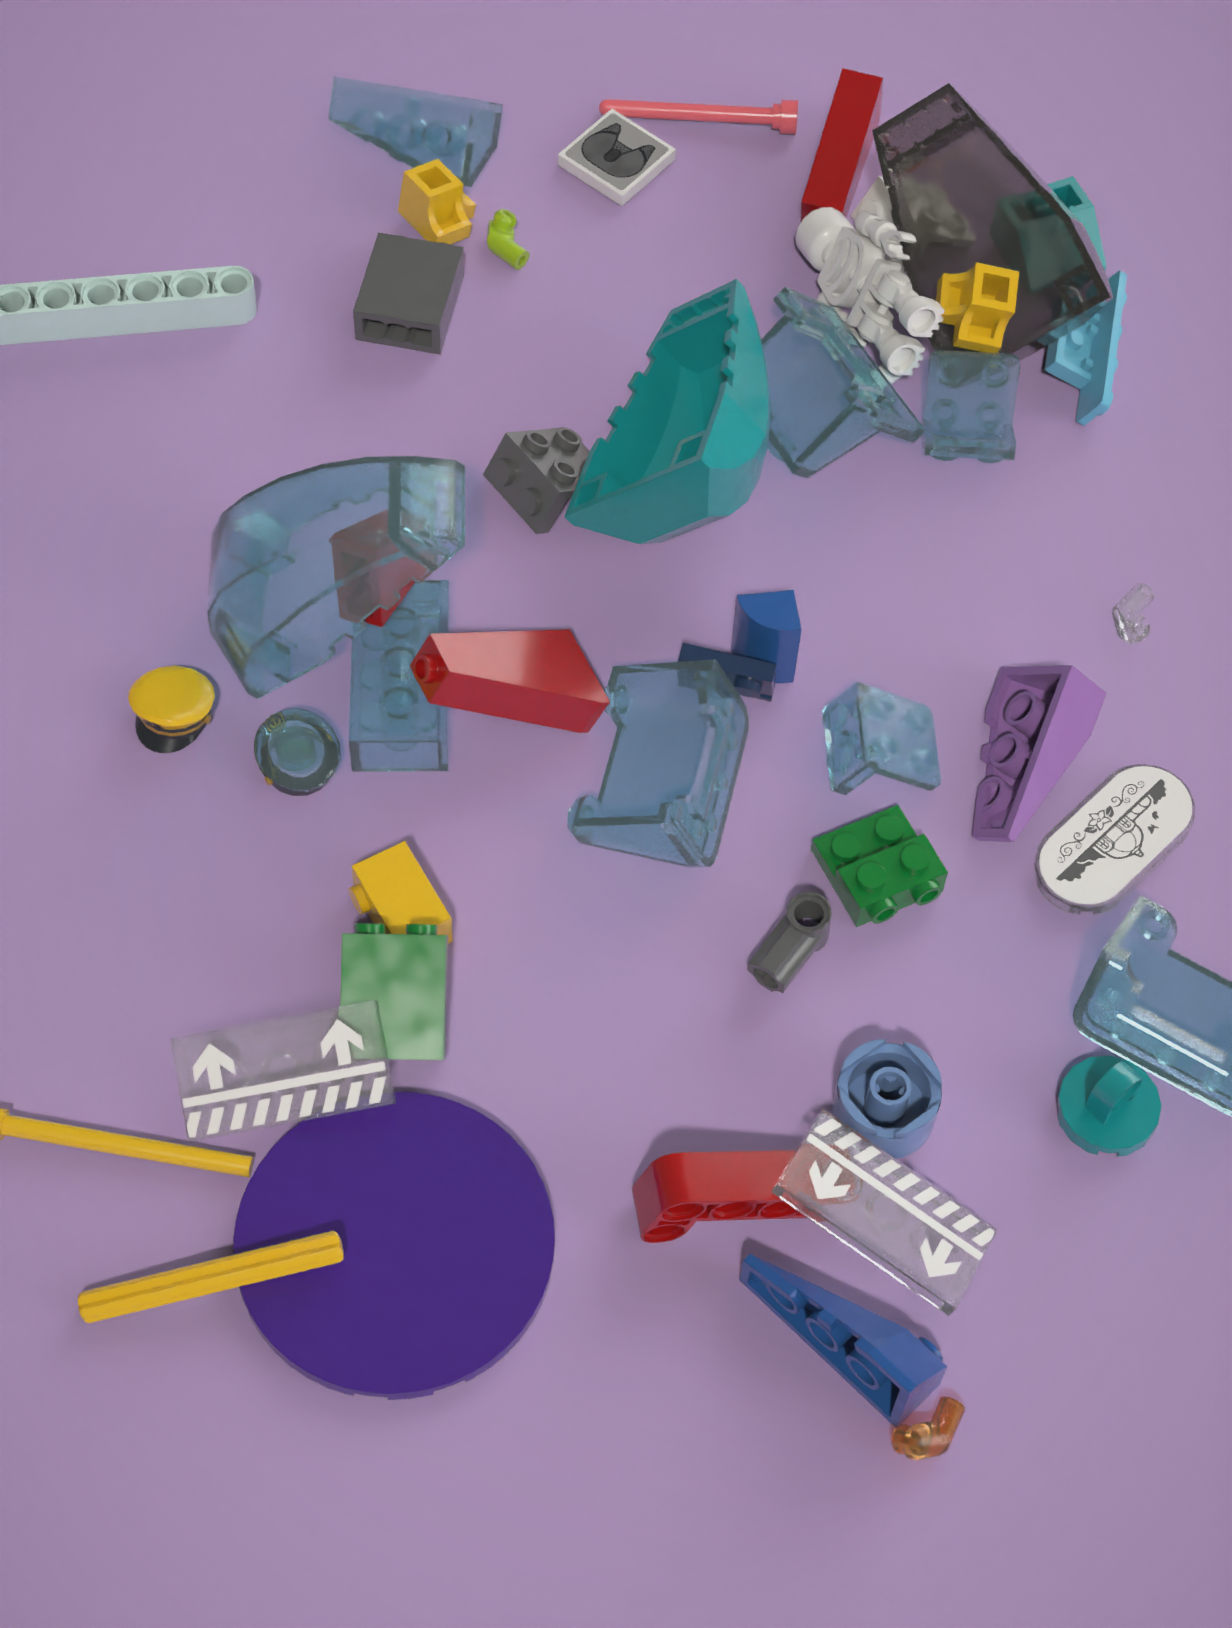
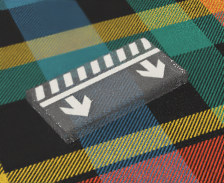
(283, 1070)
(885, 1212)

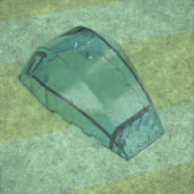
(321, 554)

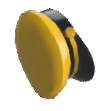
(171, 707)

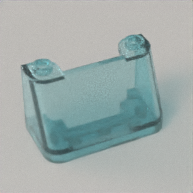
(667, 765)
(1160, 1008)

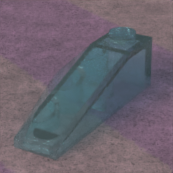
(419, 124)

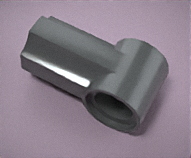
(791, 943)

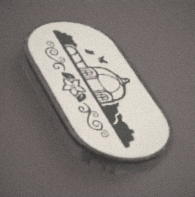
(1114, 839)

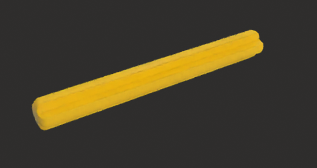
(210, 1276)

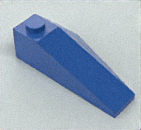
(865, 1349)

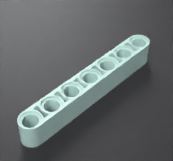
(126, 304)

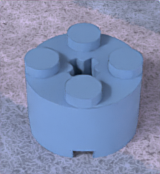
(889, 1095)

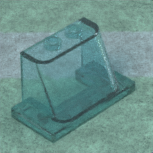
(825, 388)

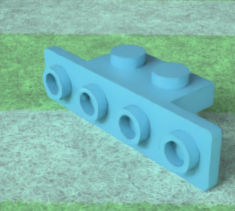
(1089, 354)

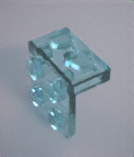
(970, 406)
(879, 735)

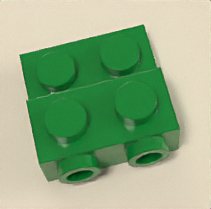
(880, 866)

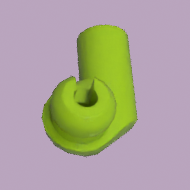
(501, 239)

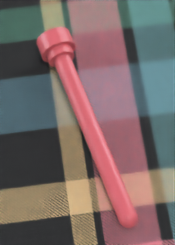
(781, 116)

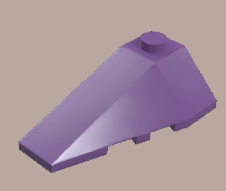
(1036, 730)

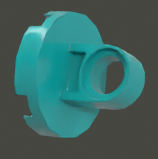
(1108, 1105)

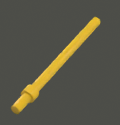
(124, 1145)

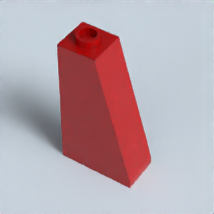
(844, 143)
(512, 676)

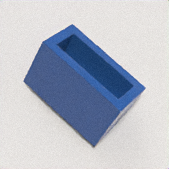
(768, 630)

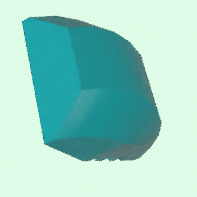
(690, 430)

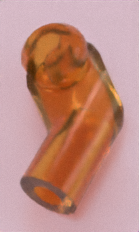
(930, 1437)

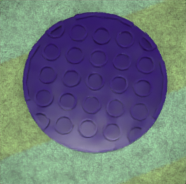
(437, 1237)

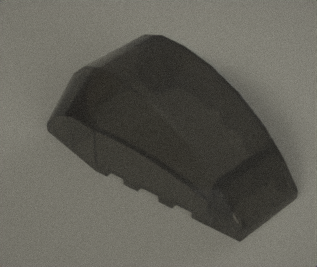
(984, 204)

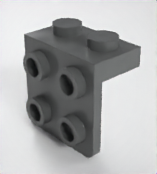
(537, 472)

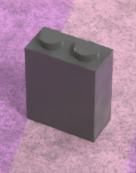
(409, 293)

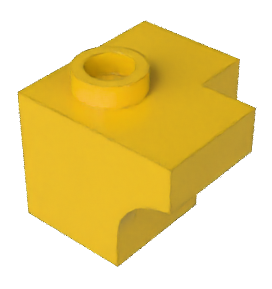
(435, 203)
(978, 305)

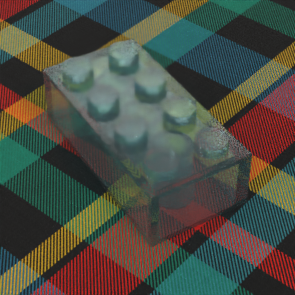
(389, 715)

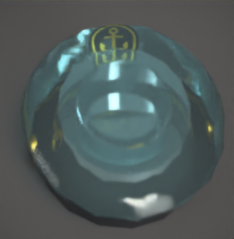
(296, 751)

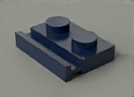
(749, 676)

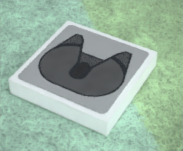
(616, 157)

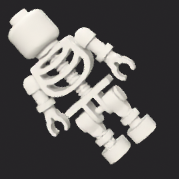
(861, 279)

